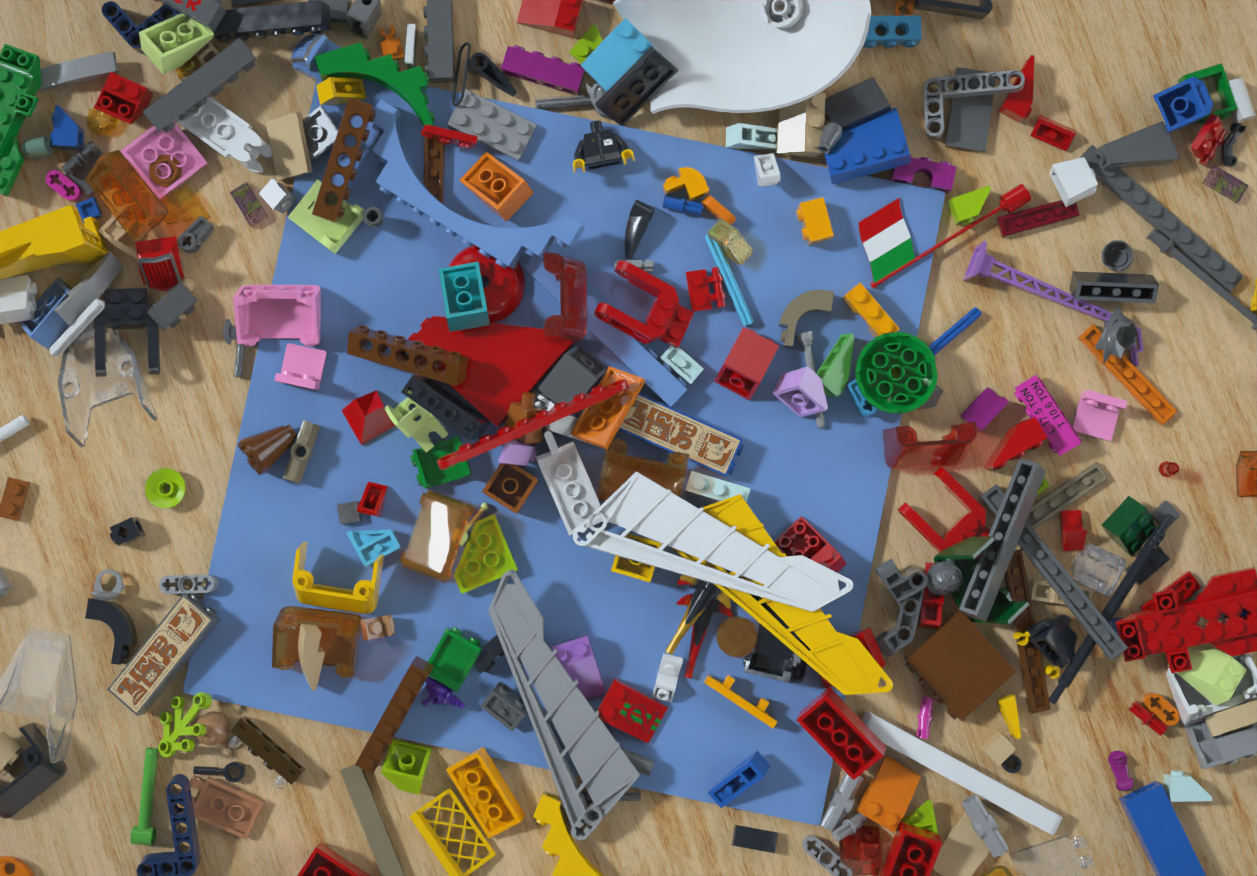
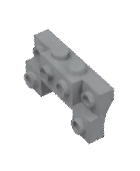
(1222, 748)

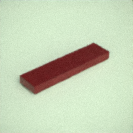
(1036, 217)

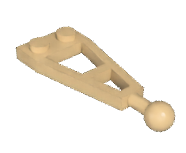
(115, 232)

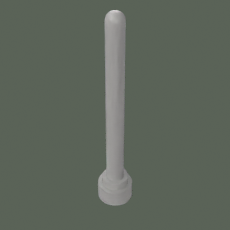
(806, 340)

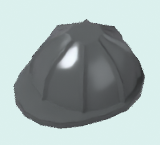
(944, 578)

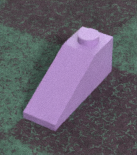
(518, 453)

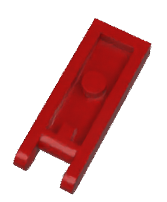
(447, 136)

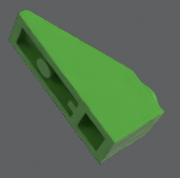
(836, 366)

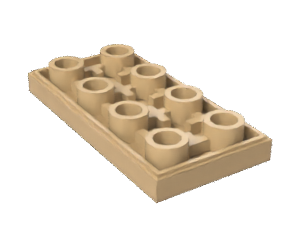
(963, 848)

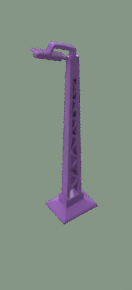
(982, 263)

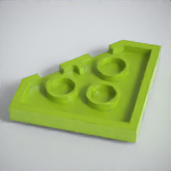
(484, 556)

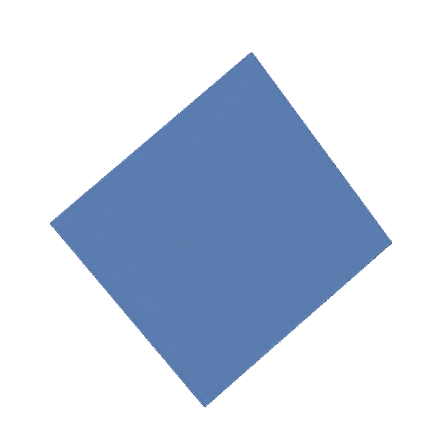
(792, 467)

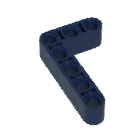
(121, 19)
(180, 834)

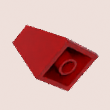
(746, 363)

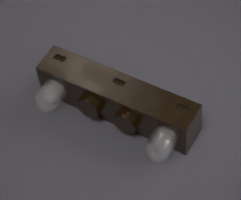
(268, 750)

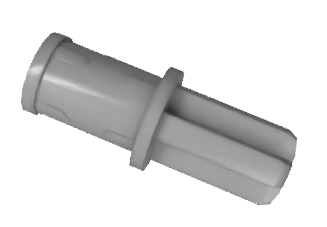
(849, 827)

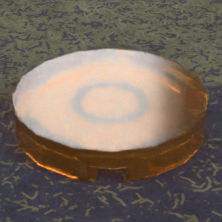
(736, 636)

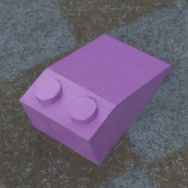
(580, 664)

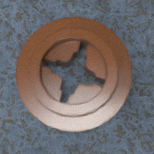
(177, 171)

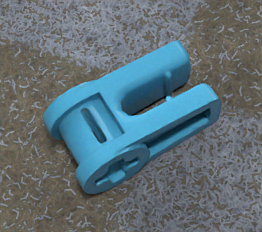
(858, 399)

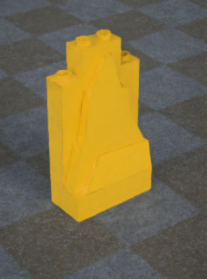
(50, 241)

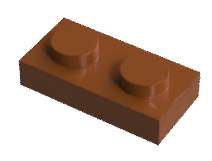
(14, 498)

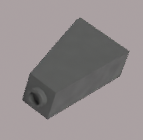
(1141, 148)

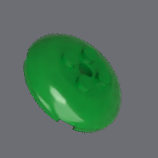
(916, 370)

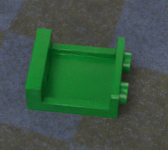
(428, 468)
(454, 658)

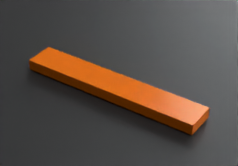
(1130, 378)

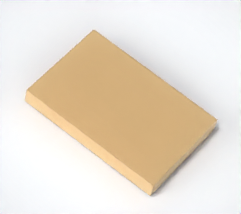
(288, 146)

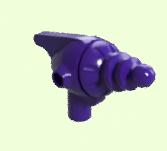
(440, 693)

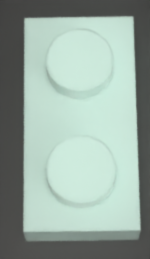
(682, 364)

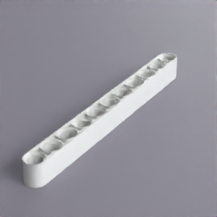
(963, 774)

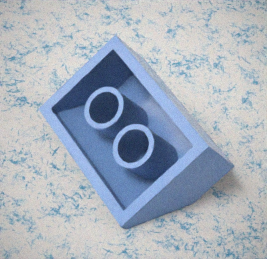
(47, 324)

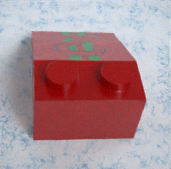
(631, 710)

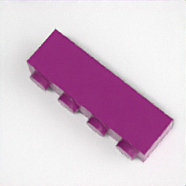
(543, 70)

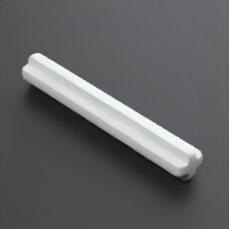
(77, 327)

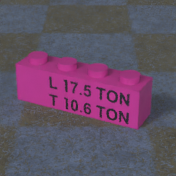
(1048, 413)

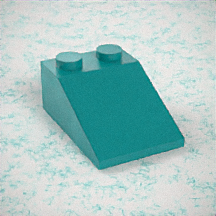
(463, 296)

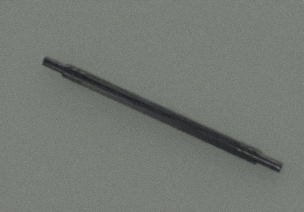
(1112, 606)

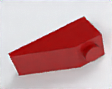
(1018, 103)

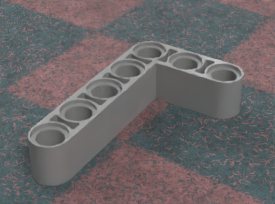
(964, 91)

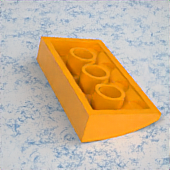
(486, 792)

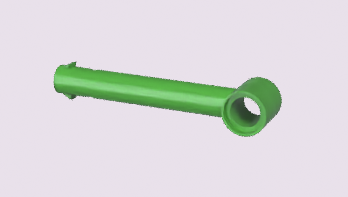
(144, 833)

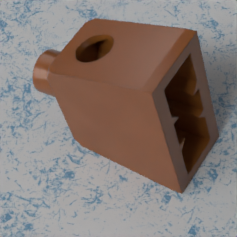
(522, 410)

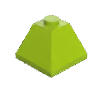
(406, 765)

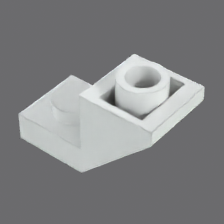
(667, 677)

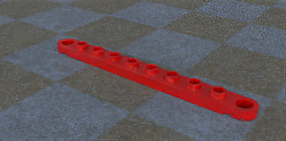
(527, 425)

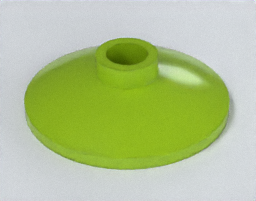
(155, 488)

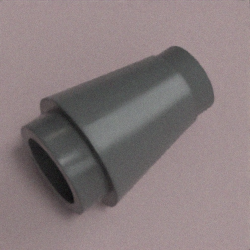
(831, 134)
(370, 214)

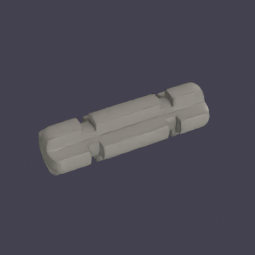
(648, 265)

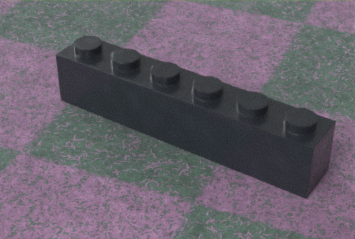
(273, 21)

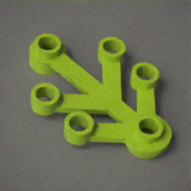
(168, 745)

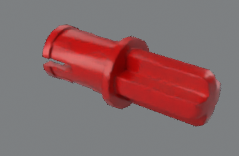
(1148, 718)

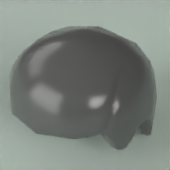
(1117, 255)

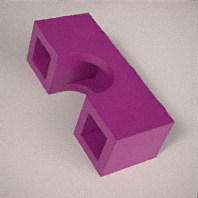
(940, 174)

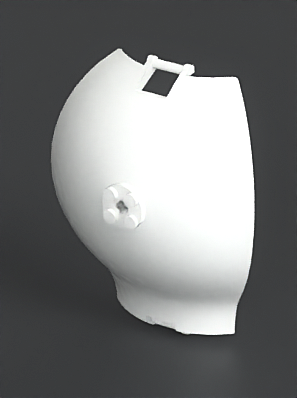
(749, 51)

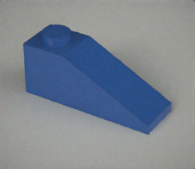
(740, 779)

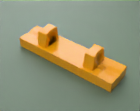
(757, 711)

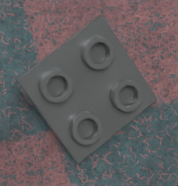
(81, 164)

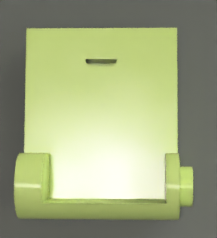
(327, 232)

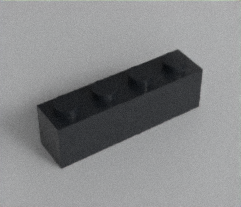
(1113, 287)

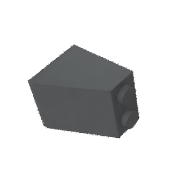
(572, 375)

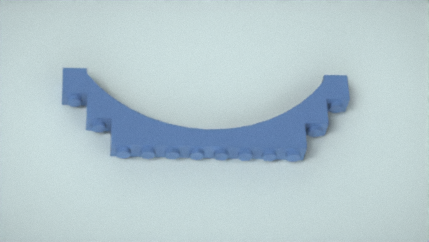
(500, 242)

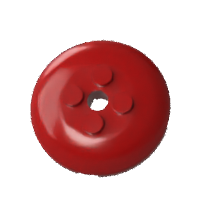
(505, 285)

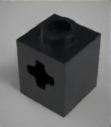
(134, 528)

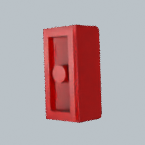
(1053, 133)

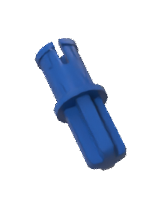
(683, 205)

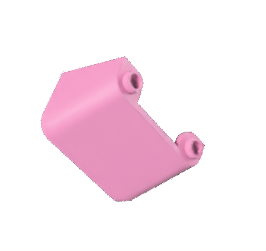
(278, 313)

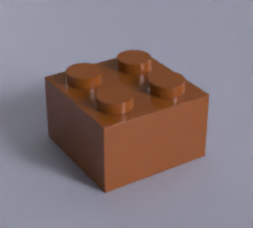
(510, 486)

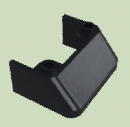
(36, 779)

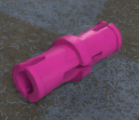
(925, 717)

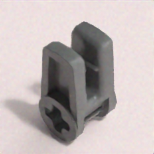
(196, 234)

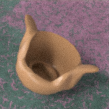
(216, 729)

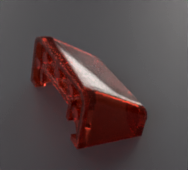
(573, 299)
(905, 452)

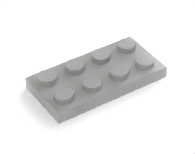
(492, 125)

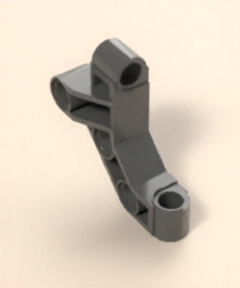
(903, 590)

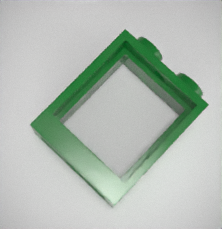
(1225, 93)

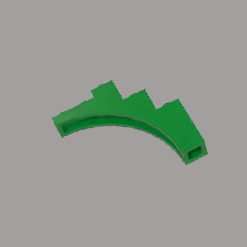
(354, 63)

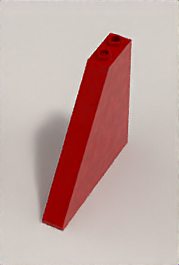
(501, 361)

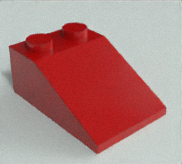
(551, 15)

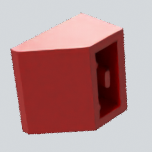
(123, 98)

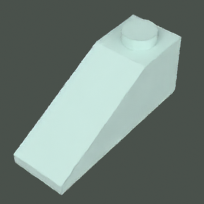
(751, 137)

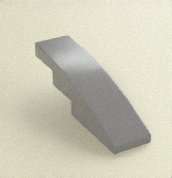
(78, 70)
(90, 287)

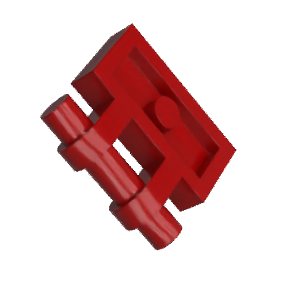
(1208, 139)
(699, 291)

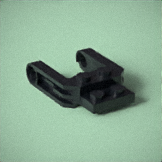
(125, 310)

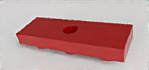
(1183, 587)

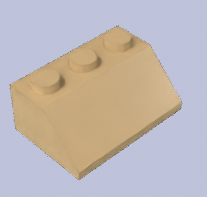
(801, 127)

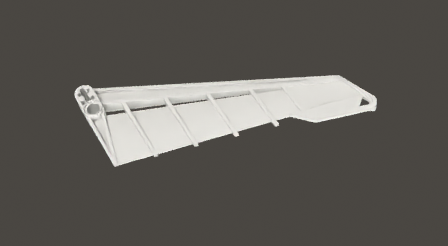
(666, 518)

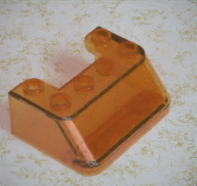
(619, 467)

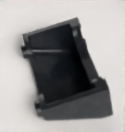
(774, 658)

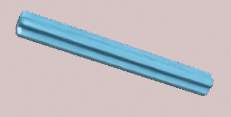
(730, 281)

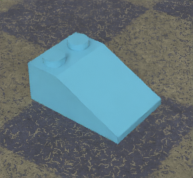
(616, 54)

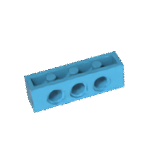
(888, 24)

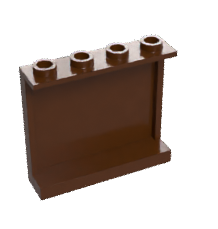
(959, 666)

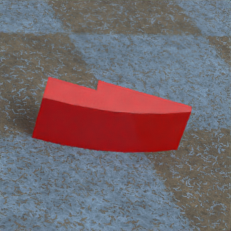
(931, 607)

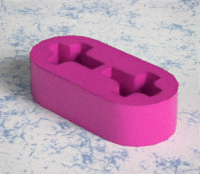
(66, 182)

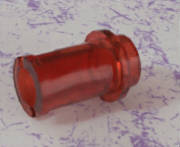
(1168, 468)

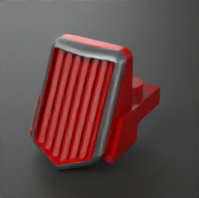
(160, 263)

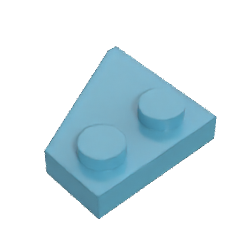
(372, 543)

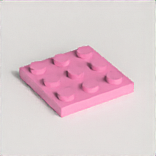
(152, 144)

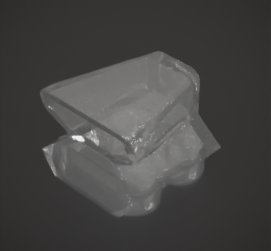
(1097, 569)

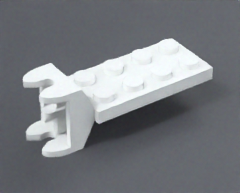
(227, 134)

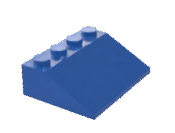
(869, 148)

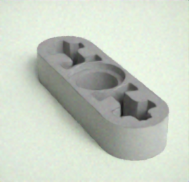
(180, 579)
(811, 852)

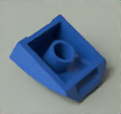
(1184, 103)

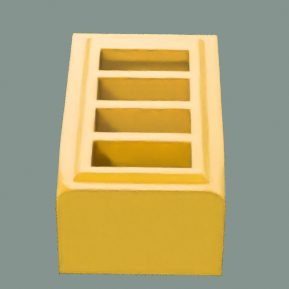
(1008, 708)

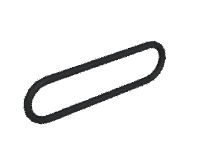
(457, 72)

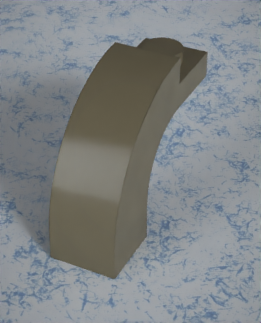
(810, 301)

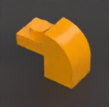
(690, 180)

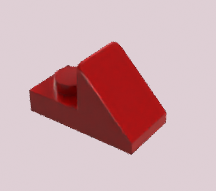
(1072, 531)

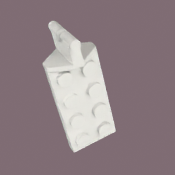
(568, 483)

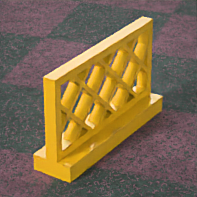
(436, 844)

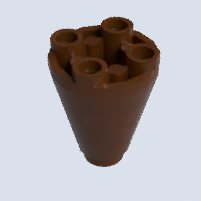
(267, 447)

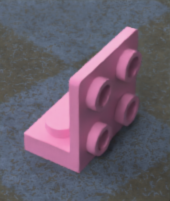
(302, 367)
(1097, 414)

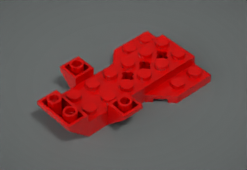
(1174, 626)

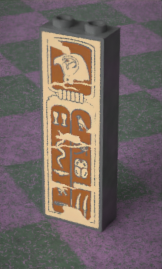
(164, 653)

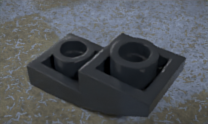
(754, 839)

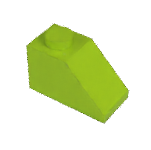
(968, 206)

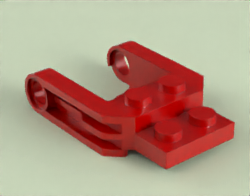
(666, 317)
(968, 525)

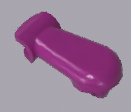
(1119, 767)

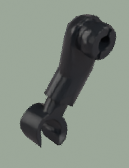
(1227, 146)

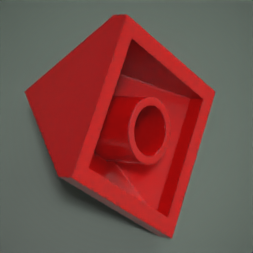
(368, 417)

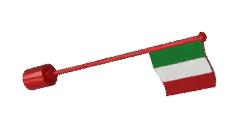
(889, 241)

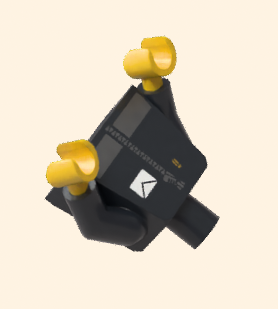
(600, 149)
(1053, 640)

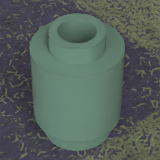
(37, 148)

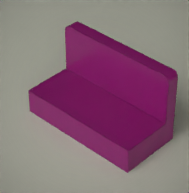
(984, 408)

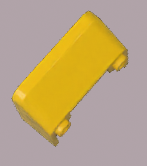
(360, 600)

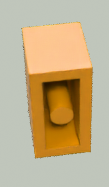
(815, 221)

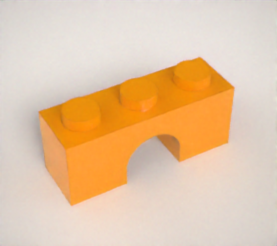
(863, 303)

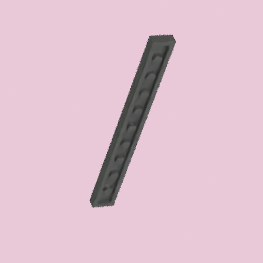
(1165, 223)
(1062, 583)

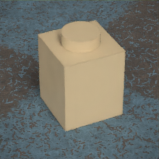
(999, 748)

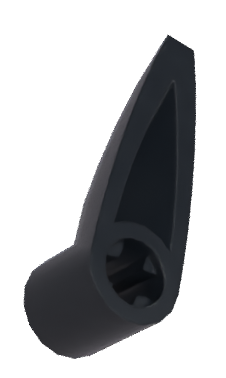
(490, 72)
(636, 226)

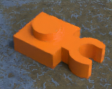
(391, 45)

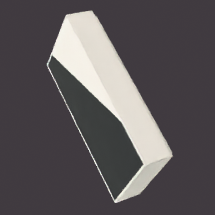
(411, 46)

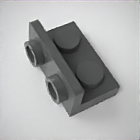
(505, 706)

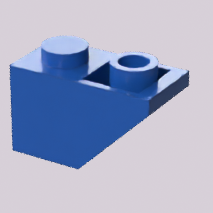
(66, 131)

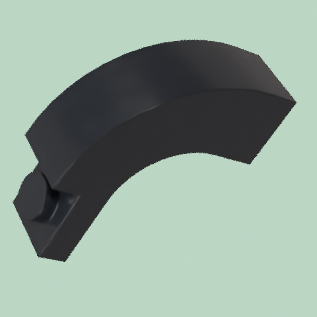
(120, 623)

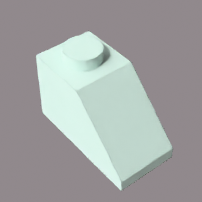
(1183, 788)

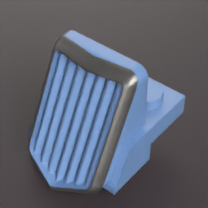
(305, 51)

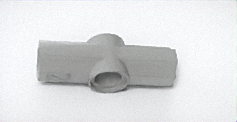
(841, 802)
(984, 825)

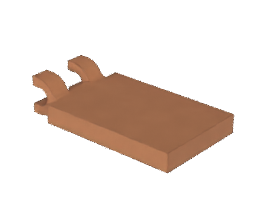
(225, 806)

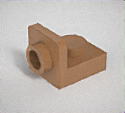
(377, 627)

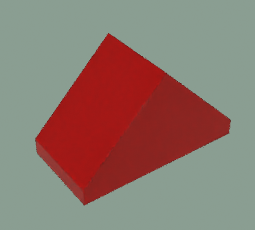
(373, 499)

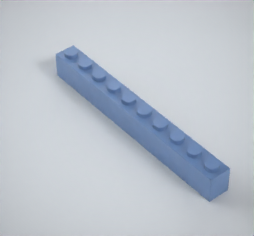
(624, 347)

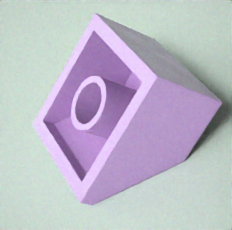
(801, 392)

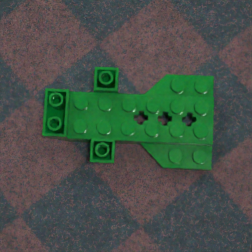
(18, 87)

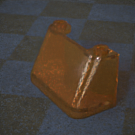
(437, 536)
(338, 638)

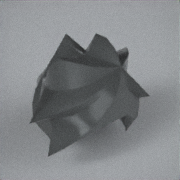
(1117, 336)

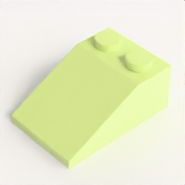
(174, 42)
(1213, 673)

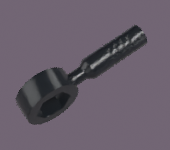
(215, 771)

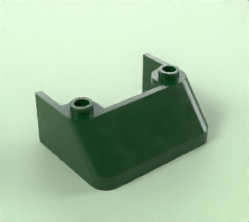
(965, 557)

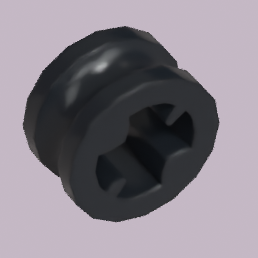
(1017, 766)

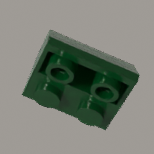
(1130, 525)

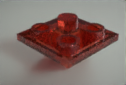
(862, 851)

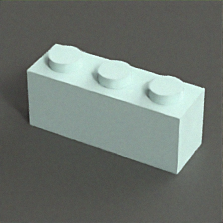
(714, 488)

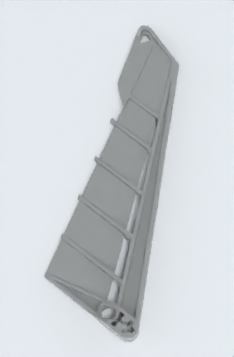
(594, 751)

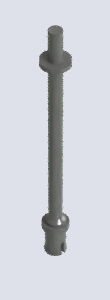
(1168, 247)

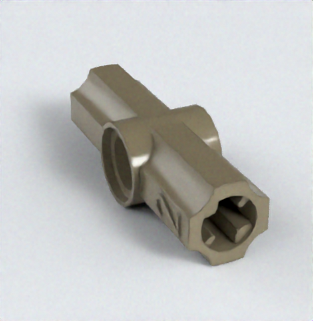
(297, 465)

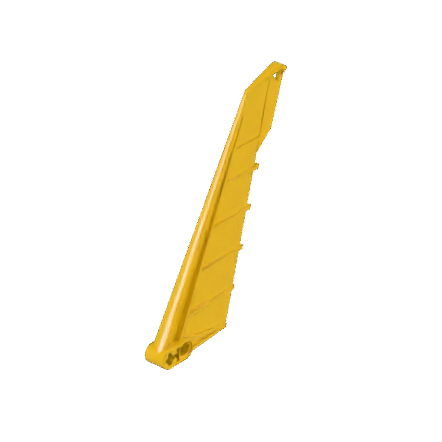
(832, 654)

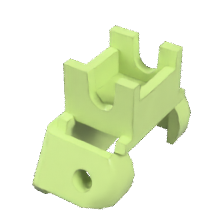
(419, 430)

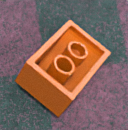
(497, 186)
(888, 794)

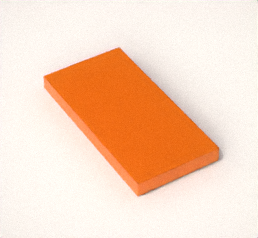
(602, 420)

